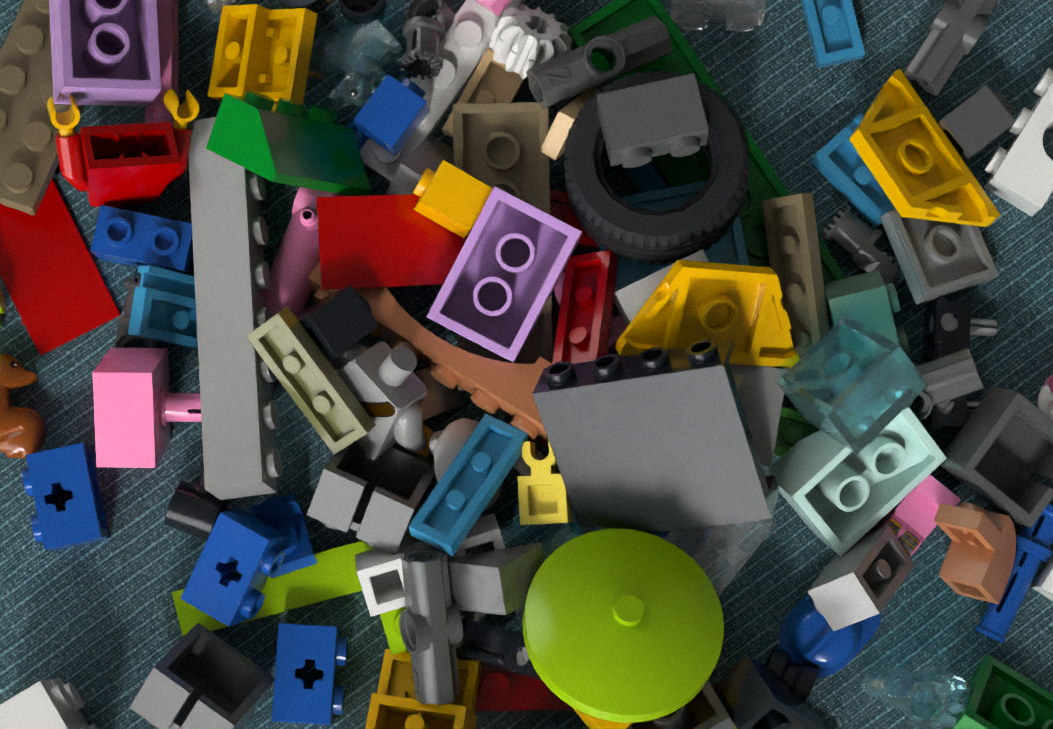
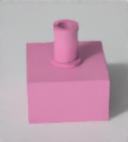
(136, 407)

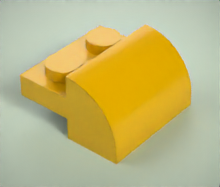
(262, 52)
(396, 705)

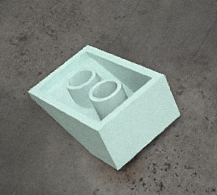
(849, 492)

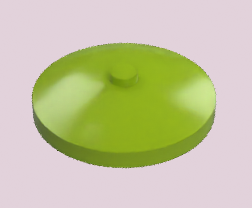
(623, 625)

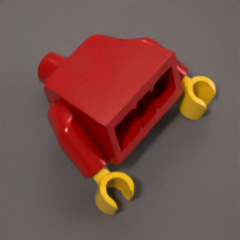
(124, 160)

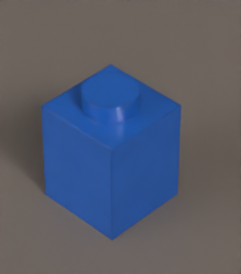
(392, 113)

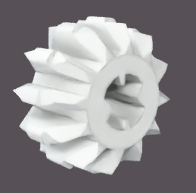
(528, 39)

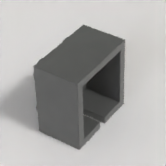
(1000, 450)
(373, 496)
(202, 686)

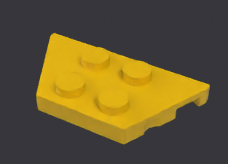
(917, 160)
(715, 304)

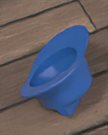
(812, 640)

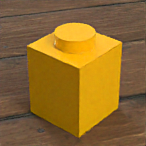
(451, 198)

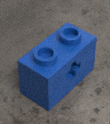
(143, 240)
(84, 516)
(216, 580)
(292, 697)

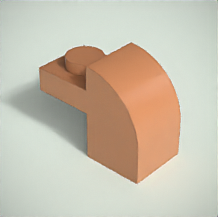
(980, 551)

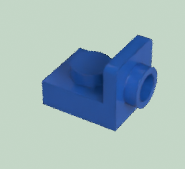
(288, 517)

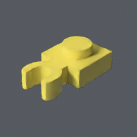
(543, 494)

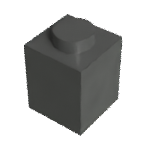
(977, 122)

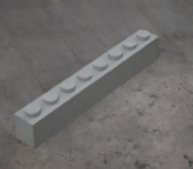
(229, 305)

